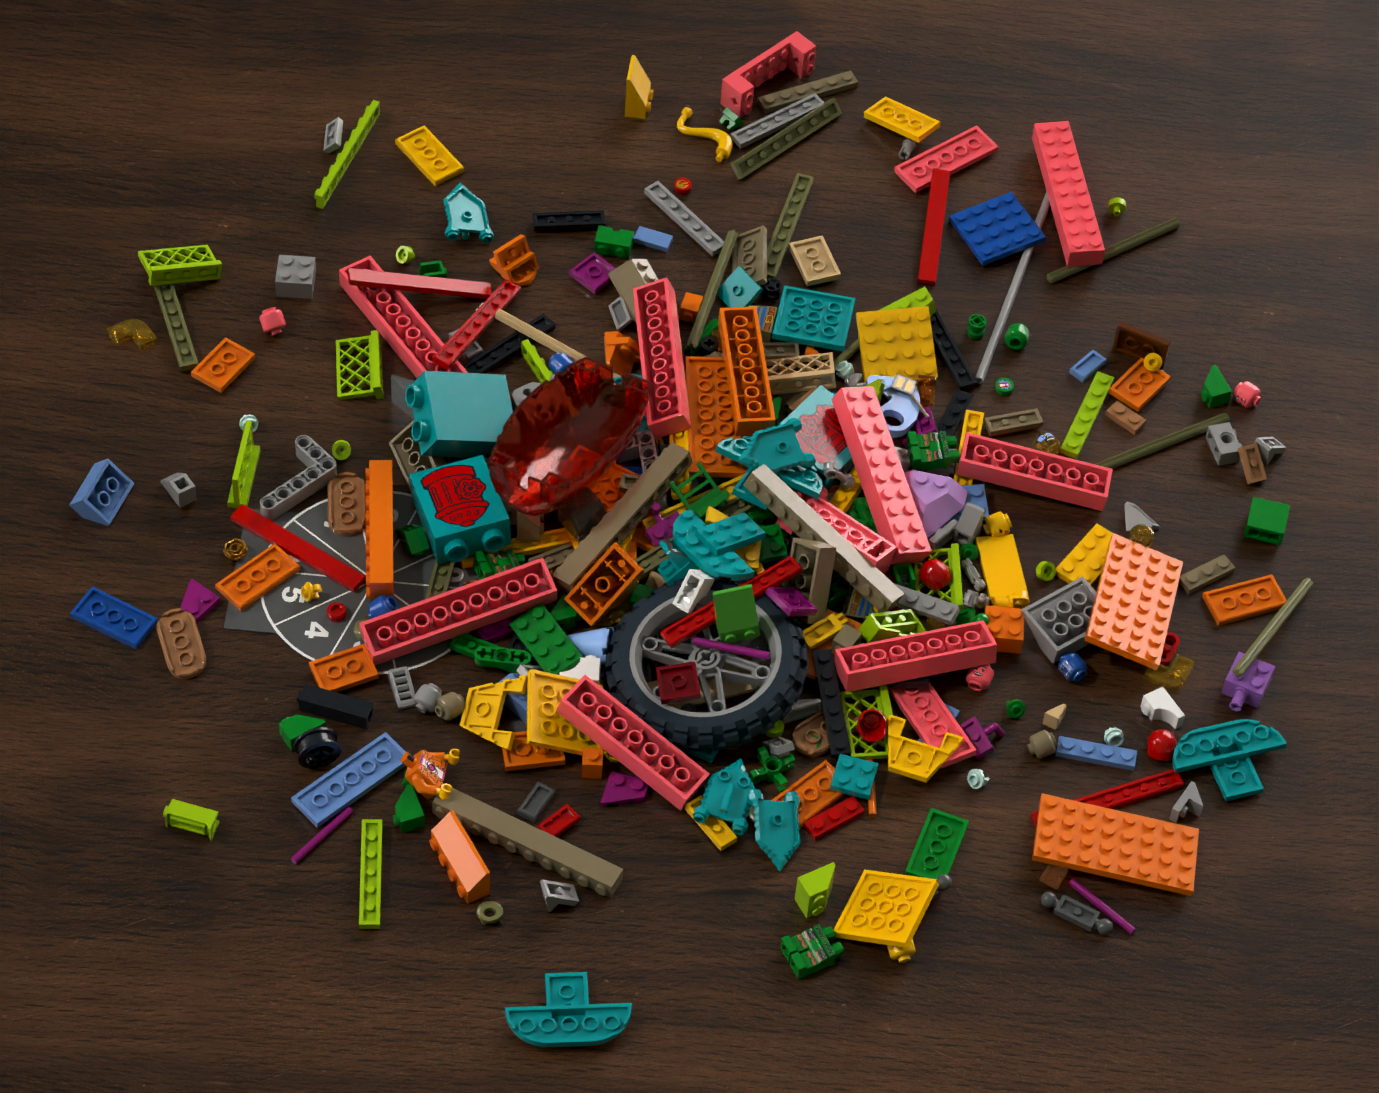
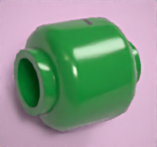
(1017, 336)

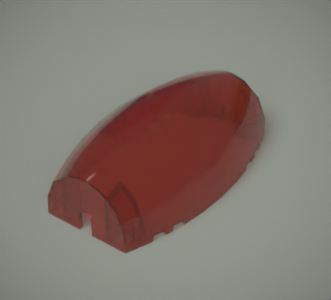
(566, 436)

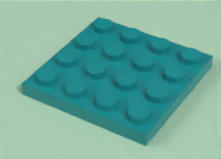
(813, 318)

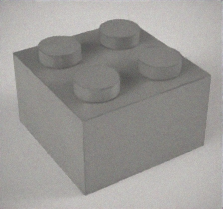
(295, 276)

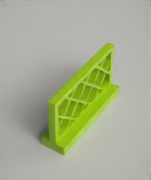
(179, 272)
(373, 365)
(244, 469)
(955, 570)
(882, 703)

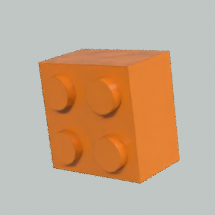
(1006, 628)

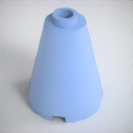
(593, 642)

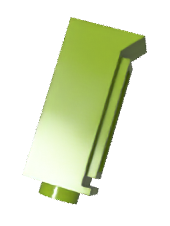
(191, 818)

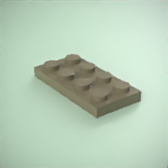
(751, 253)

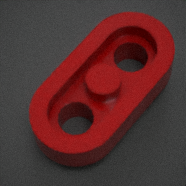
(1169, 650)

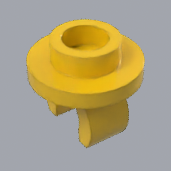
(1153, 361)
(310, 591)

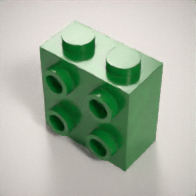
(1266, 520)

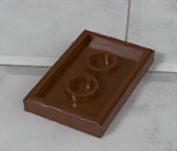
(1139, 343)

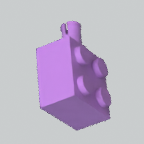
(1249, 687)

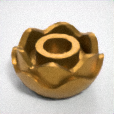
(235, 549)

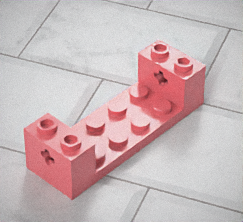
(792, 52)
(867, 542)

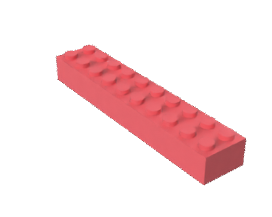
(1068, 194)
(397, 322)
(662, 357)
(881, 473)
(458, 611)

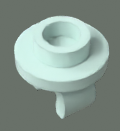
(976, 778)

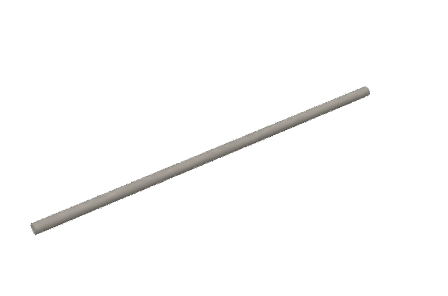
(1010, 297)

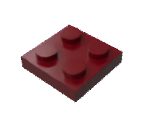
(678, 683)

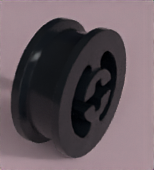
(317, 747)

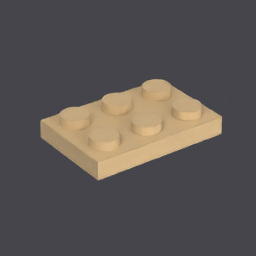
(814, 260)

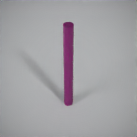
(731, 648)
(321, 835)
(1102, 906)

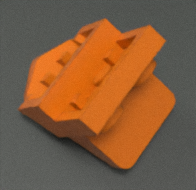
(515, 262)
(620, 352)

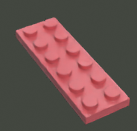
(950, 156)
(931, 719)

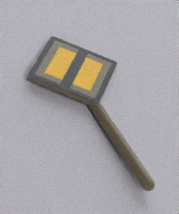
(908, 387)

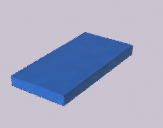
(114, 617)

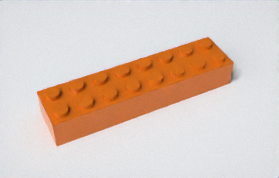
(746, 370)
(379, 529)

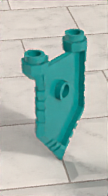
(466, 214)
(777, 448)
(727, 797)
(776, 825)

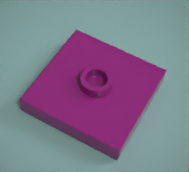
(592, 273)
(791, 601)

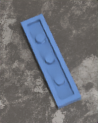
(1096, 753)

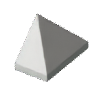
(620, 314)
(1136, 516)
(803, 709)

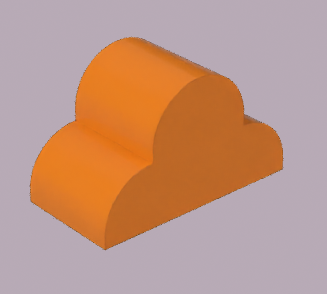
(605, 585)

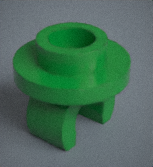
(968, 551)
(1015, 708)

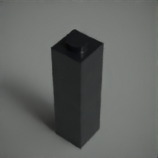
(335, 706)

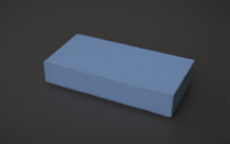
(653, 239)
(1088, 366)

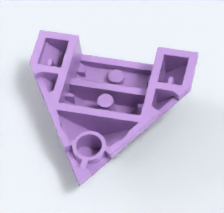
(935, 498)

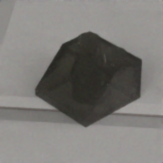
(582, 515)

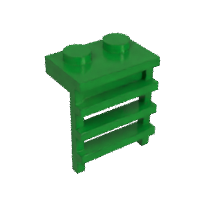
(714, 498)

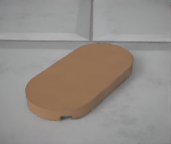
(346, 504)
(181, 643)
(815, 725)

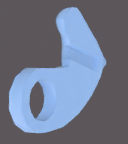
(899, 406)

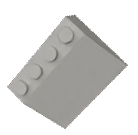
(1062, 619)

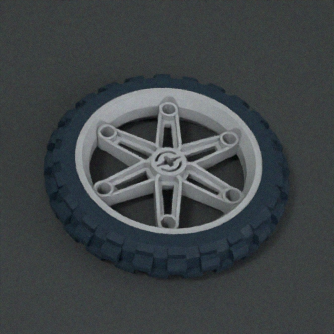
(712, 729)

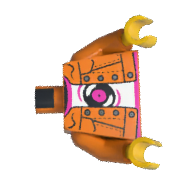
(428, 770)

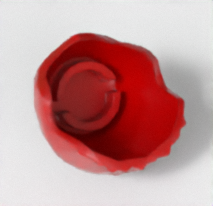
(935, 574)
(872, 725)
(1161, 745)

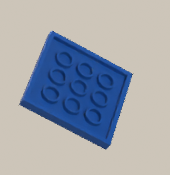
(997, 228)

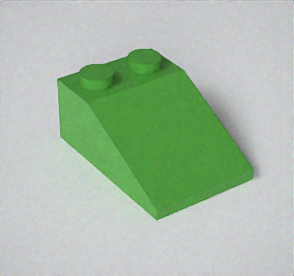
(736, 614)

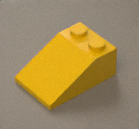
(637, 91)

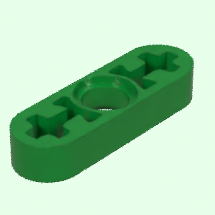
(496, 651)

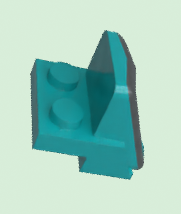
(677, 565)

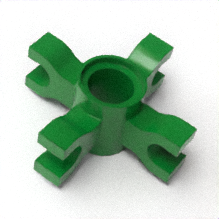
(775, 763)

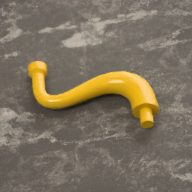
(721, 137)

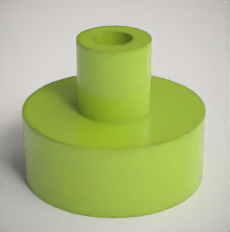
(1117, 206)
(404, 254)
(341, 454)
(1045, 571)
(777, 731)

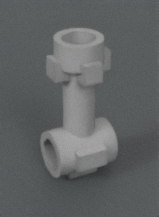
(831, 472)
(972, 598)

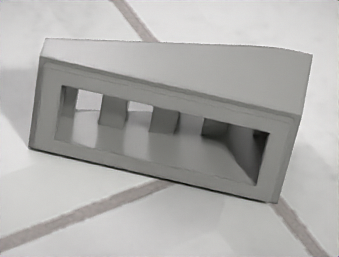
(399, 676)

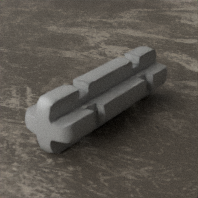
(973, 574)

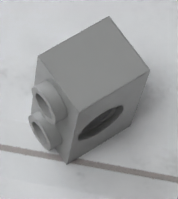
(1223, 443)

